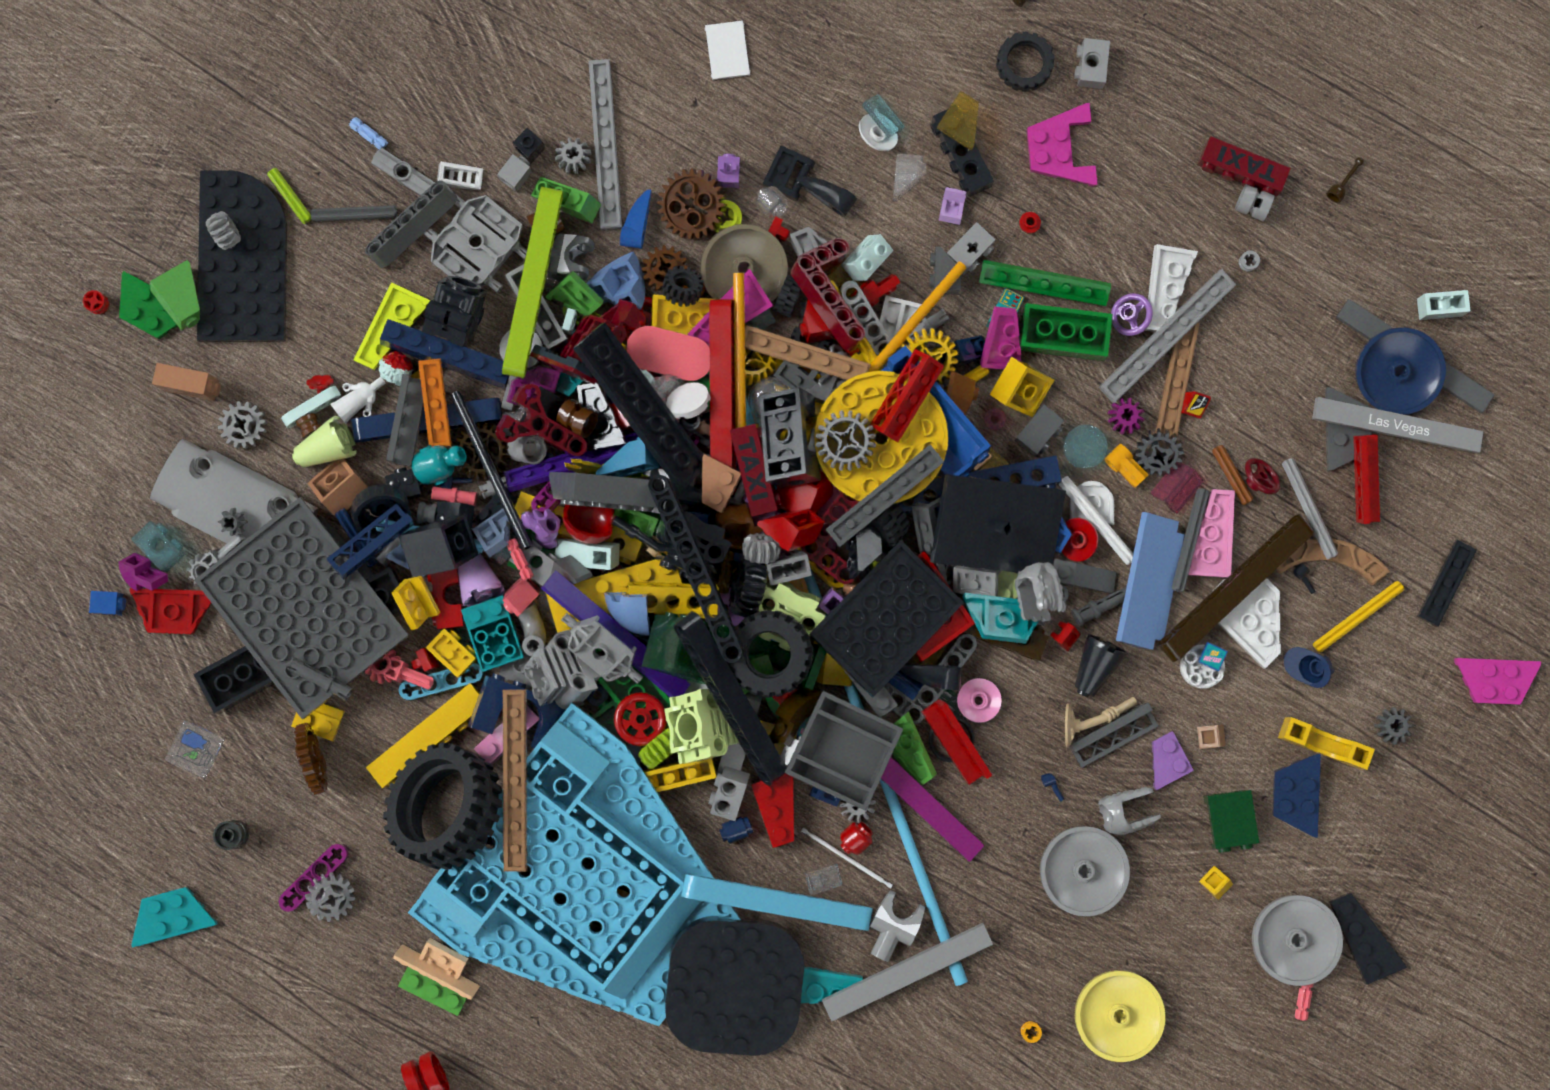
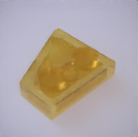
(961, 120)

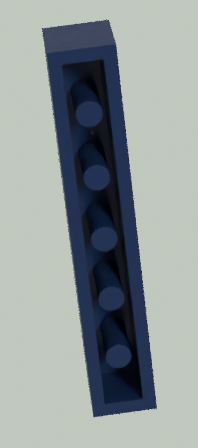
(453, 357)

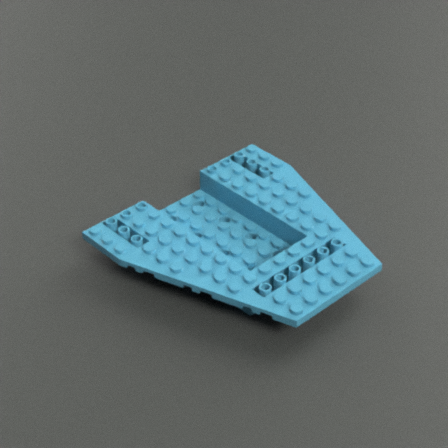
(604, 810)

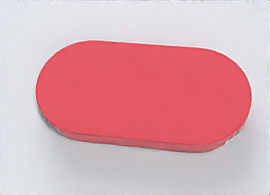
(669, 352)

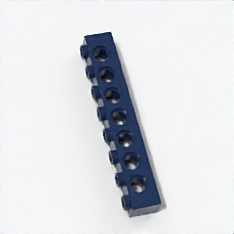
(1046, 466)

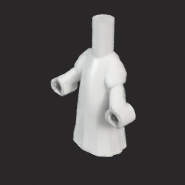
(362, 395)

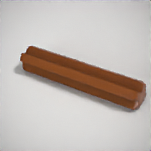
(1232, 474)

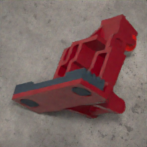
(568, 362)

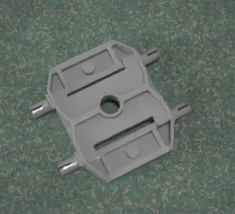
(491, 252)

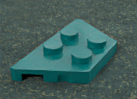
(998, 618)
(170, 916)

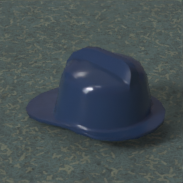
(1308, 666)

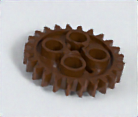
(701, 186)
(311, 758)

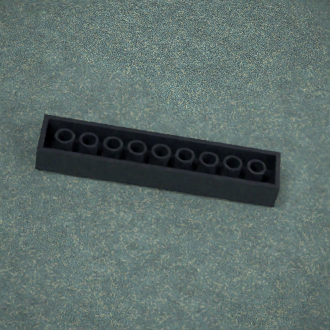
(241, 676)

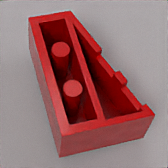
(777, 809)

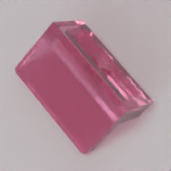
(1177, 487)

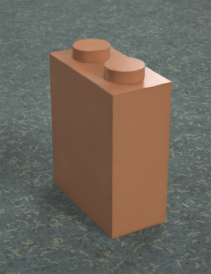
(186, 382)

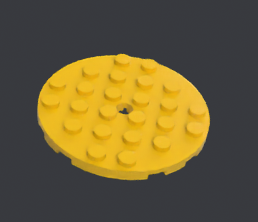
(865, 396)

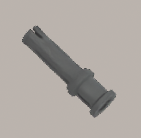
(1096, 608)

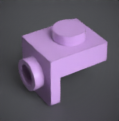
(952, 205)

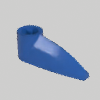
(635, 225)

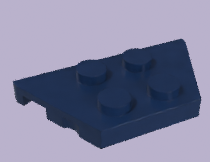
(1297, 794)

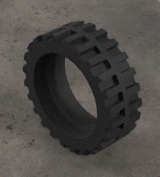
(474, 818)

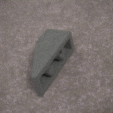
(1085, 576)

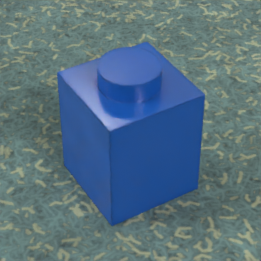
(107, 603)

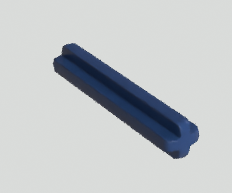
(348, 525)

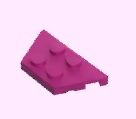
(1497, 680)

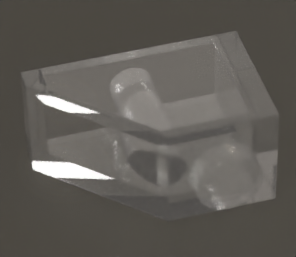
(907, 174)

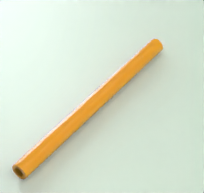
(918, 316)
(739, 350)

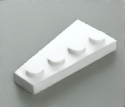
(1167, 279)

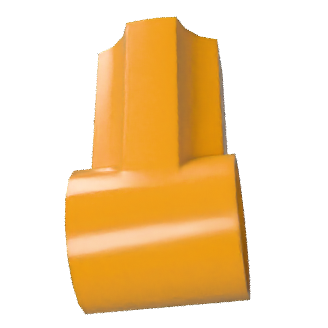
(1122, 461)

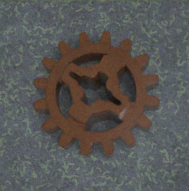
(657, 271)

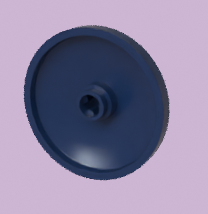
(1400, 370)

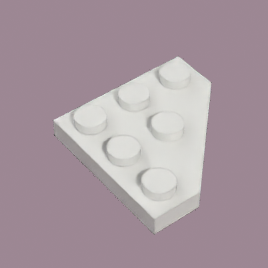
(1257, 623)

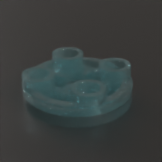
(1085, 446)

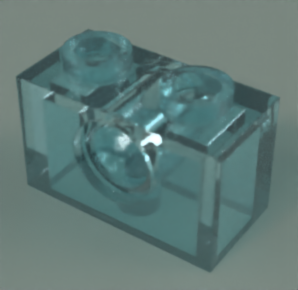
(147, 539)

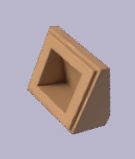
(1211, 736)

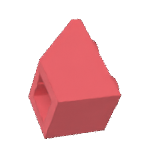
(520, 596)

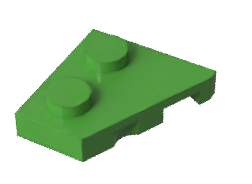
(576, 295)

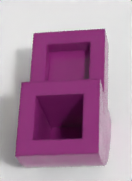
(138, 573)

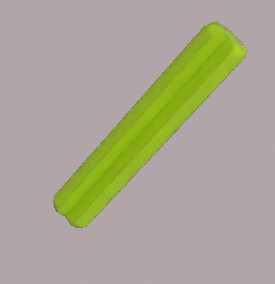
(289, 195)

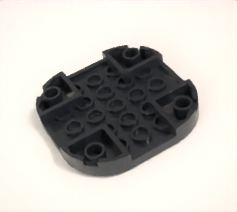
(734, 986)

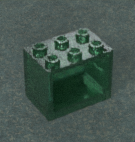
(667, 653)

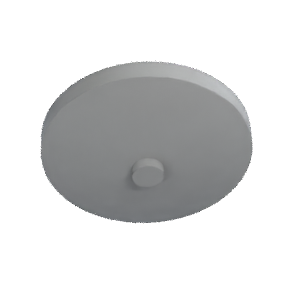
(1084, 871)
(1297, 940)

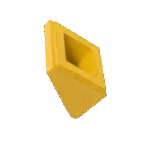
(1216, 882)

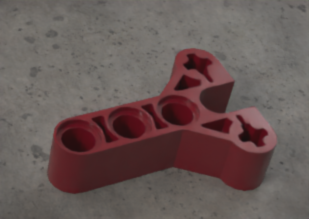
(525, 428)

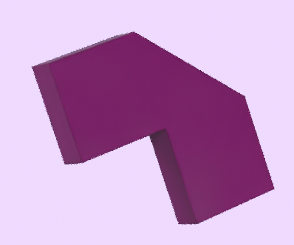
(539, 376)

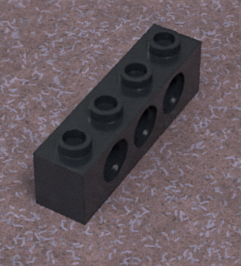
(970, 183)

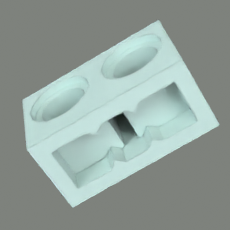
(867, 257)

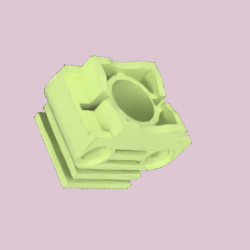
(793, 603)
(697, 727)

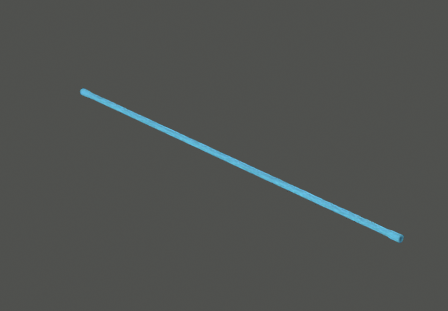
(956, 968)

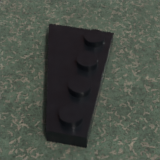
(1366, 943)

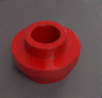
(1029, 228)

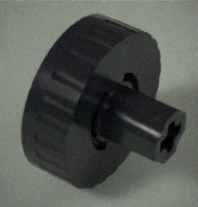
(379, 500)

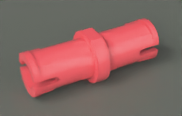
(454, 495)

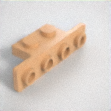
(439, 965)

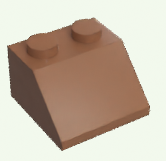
(337, 485)

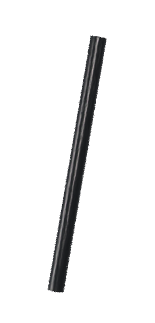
(491, 470)

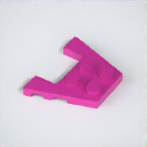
(1051, 147)

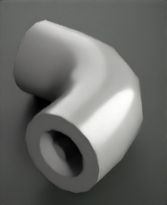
(533, 629)

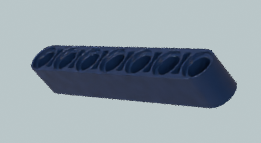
(380, 426)

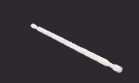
(847, 858)

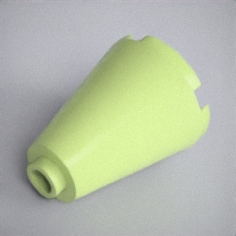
(326, 444)

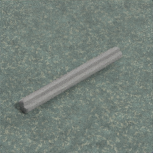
(1310, 508)

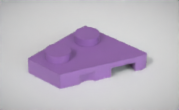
(1168, 760)

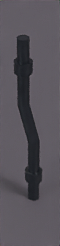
(633, 532)

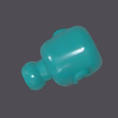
(437, 463)

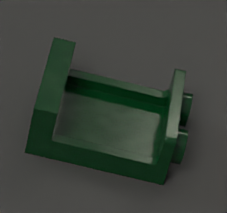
(1232, 820)

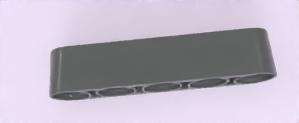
(411, 224)

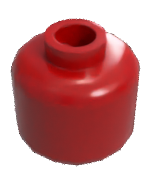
(856, 838)

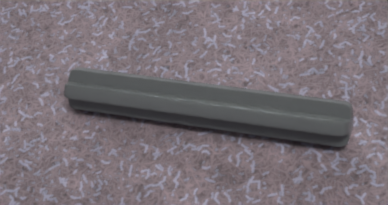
(354, 213)

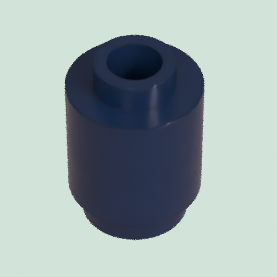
(736, 830)

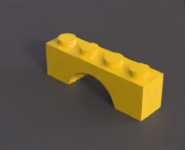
(1328, 745)

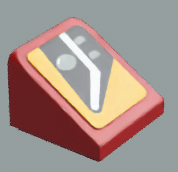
(1195, 404)

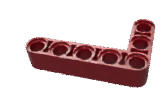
(810, 277)
(822, 541)

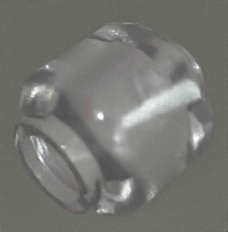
(772, 202)

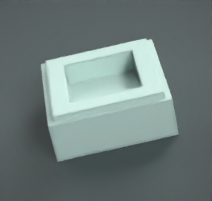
(569, 321)

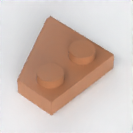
(717, 483)

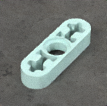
(312, 405)

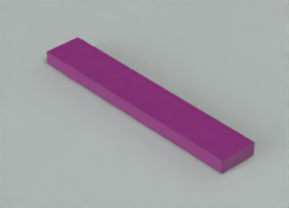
(931, 810)

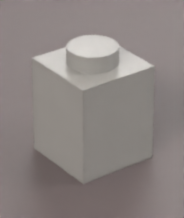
(515, 172)

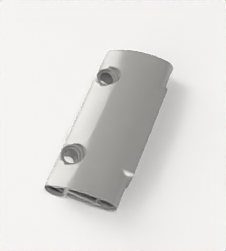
(203, 491)

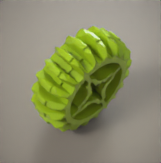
(656, 750)

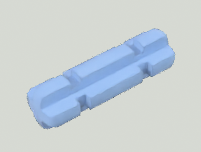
(368, 133)

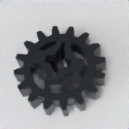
(1166, 447)

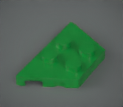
(142, 308)

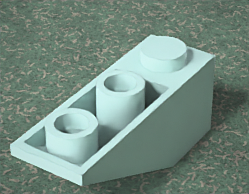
(596, 556)

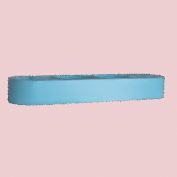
(442, 684)

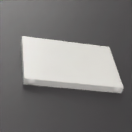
(727, 50)

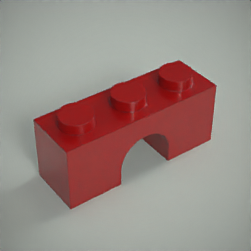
(450, 615)

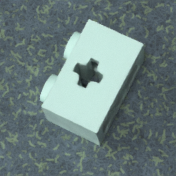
(1443, 305)

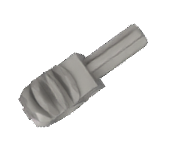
(210, 558)

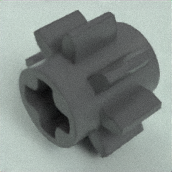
(227, 520)

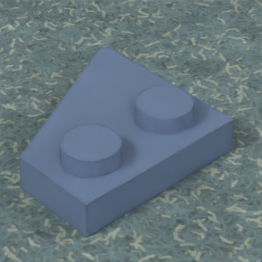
(493, 533)

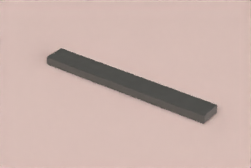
(1455, 381)

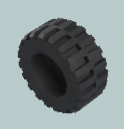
(799, 662)

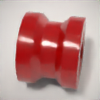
(91, 299)

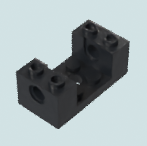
(787, 460)

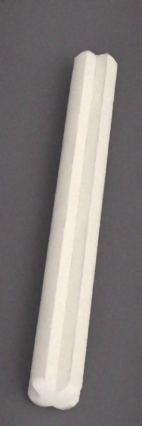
(1097, 520)

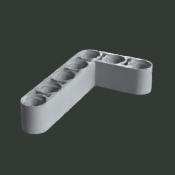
(869, 318)

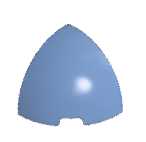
(620, 280)
(629, 611)

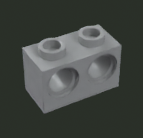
(731, 793)

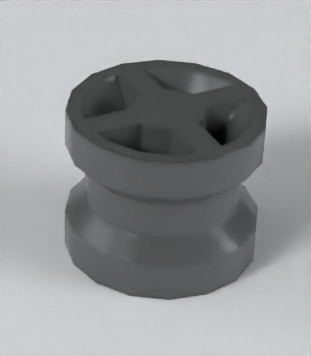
(426, 513)

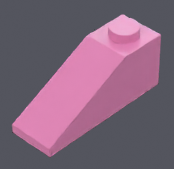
(492, 746)

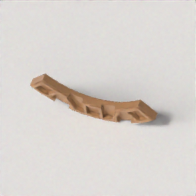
(1348, 555)

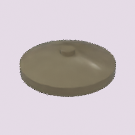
(737, 251)

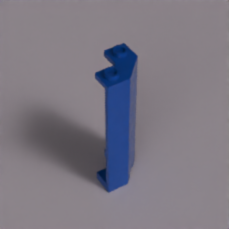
(965, 442)

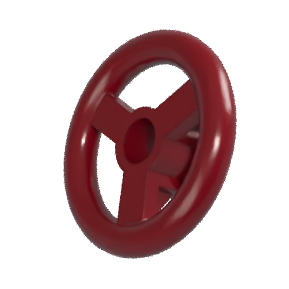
(1259, 480)

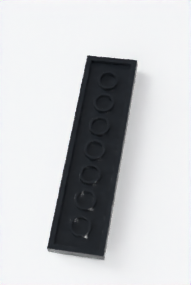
(641, 405)

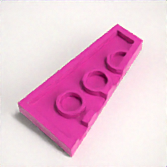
(755, 303)

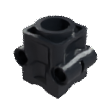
(455, 310)

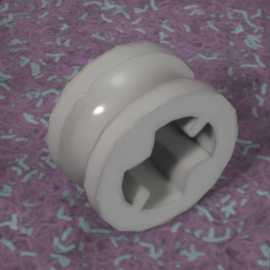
(1242, 262)

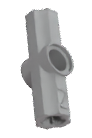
(393, 166)

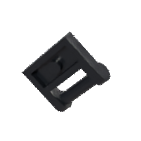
(782, 169)

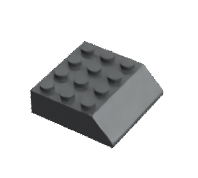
(603, 491)
(843, 750)

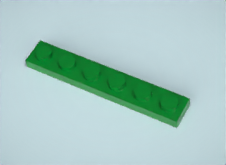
(1045, 282)

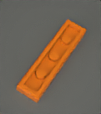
(435, 402)

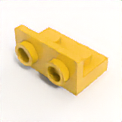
(415, 601)
(451, 652)

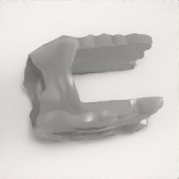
(1039, 591)
(1113, 812)

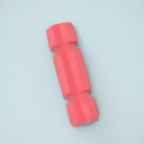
(519, 559)
(1303, 1002)

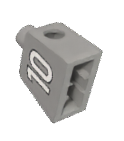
(788, 567)

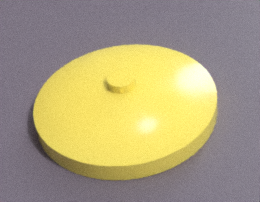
(1120, 1016)

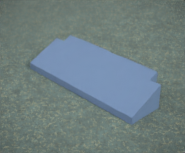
(1150, 582)

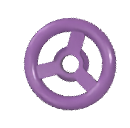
(1126, 308)

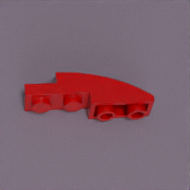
(874, 291)

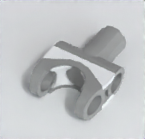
(893, 928)

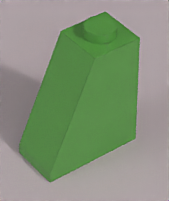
(178, 295)

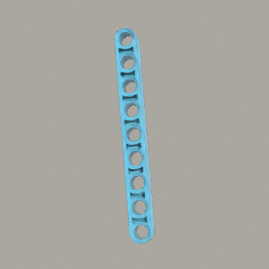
(776, 902)

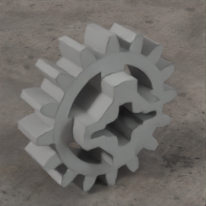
(250, 421)
(338, 894)

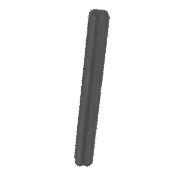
(1190, 540)

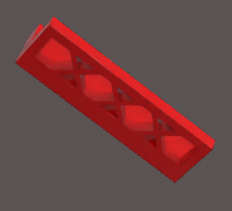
(908, 396)
(1366, 478)
(955, 741)

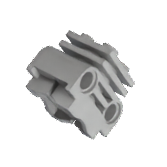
(560, 674)

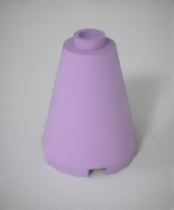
(478, 582)

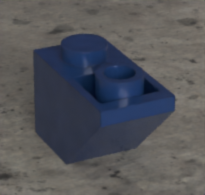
(968, 350)

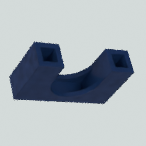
(491, 702)

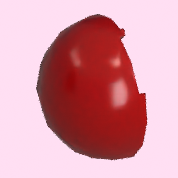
(588, 523)

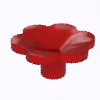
(320, 382)

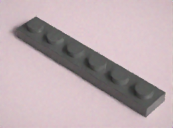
(884, 495)

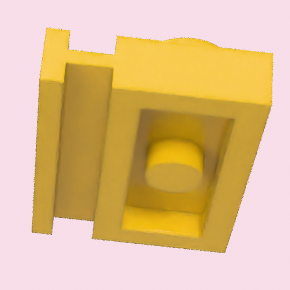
(323, 720)

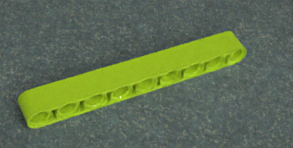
(532, 282)

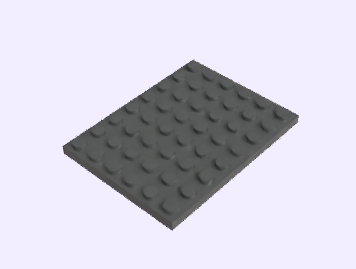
(294, 604)

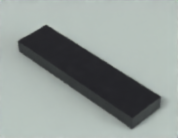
(1446, 583)

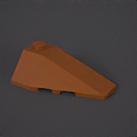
(962, 391)

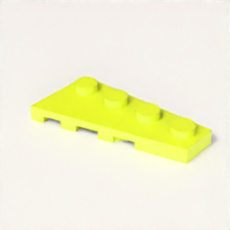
(397, 305)

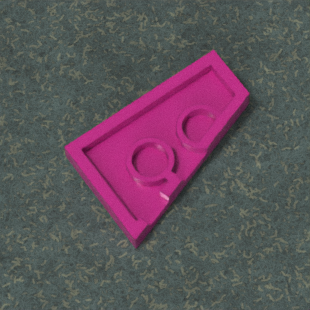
(1001, 339)

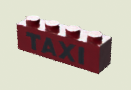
(1243, 166)
(749, 453)

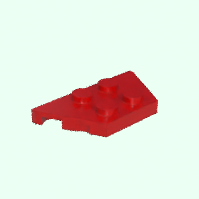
(171, 610)

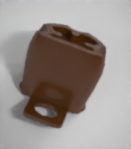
(737, 524)

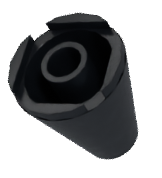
(1097, 664)

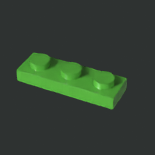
(432, 991)

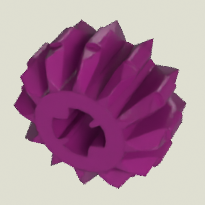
(1132, 422)

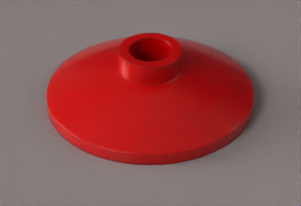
(1074, 548)

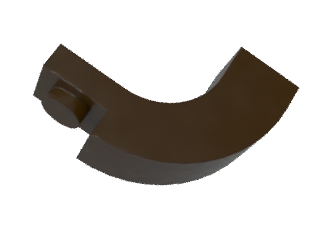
(793, 713)

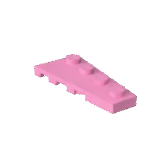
(1215, 539)

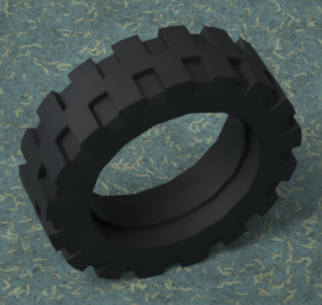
(1038, 44)

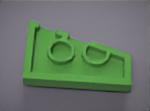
(912, 753)

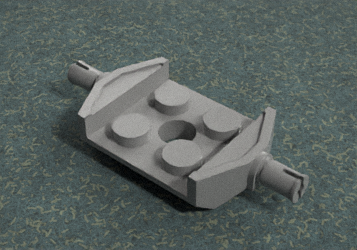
(590, 635)

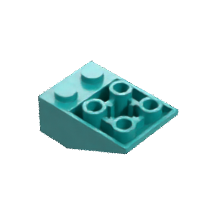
(492, 633)

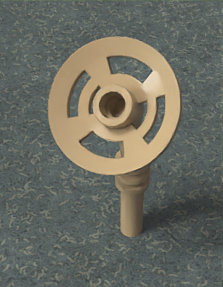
(1075, 725)

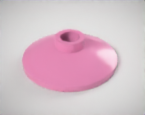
(989, 694)

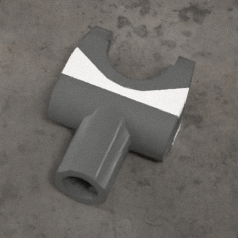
(564, 252)

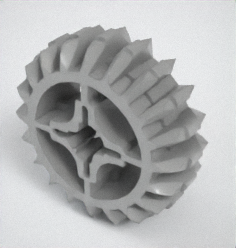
(836, 435)

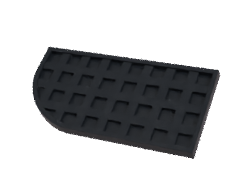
(246, 284)

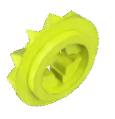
(734, 214)

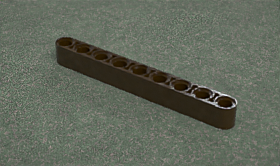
(1235, 588)

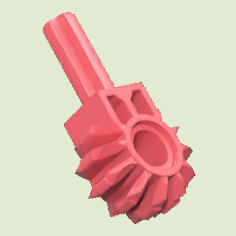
(398, 671)

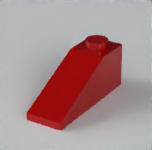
(813, 326)

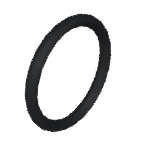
(931, 745)

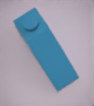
(629, 460)

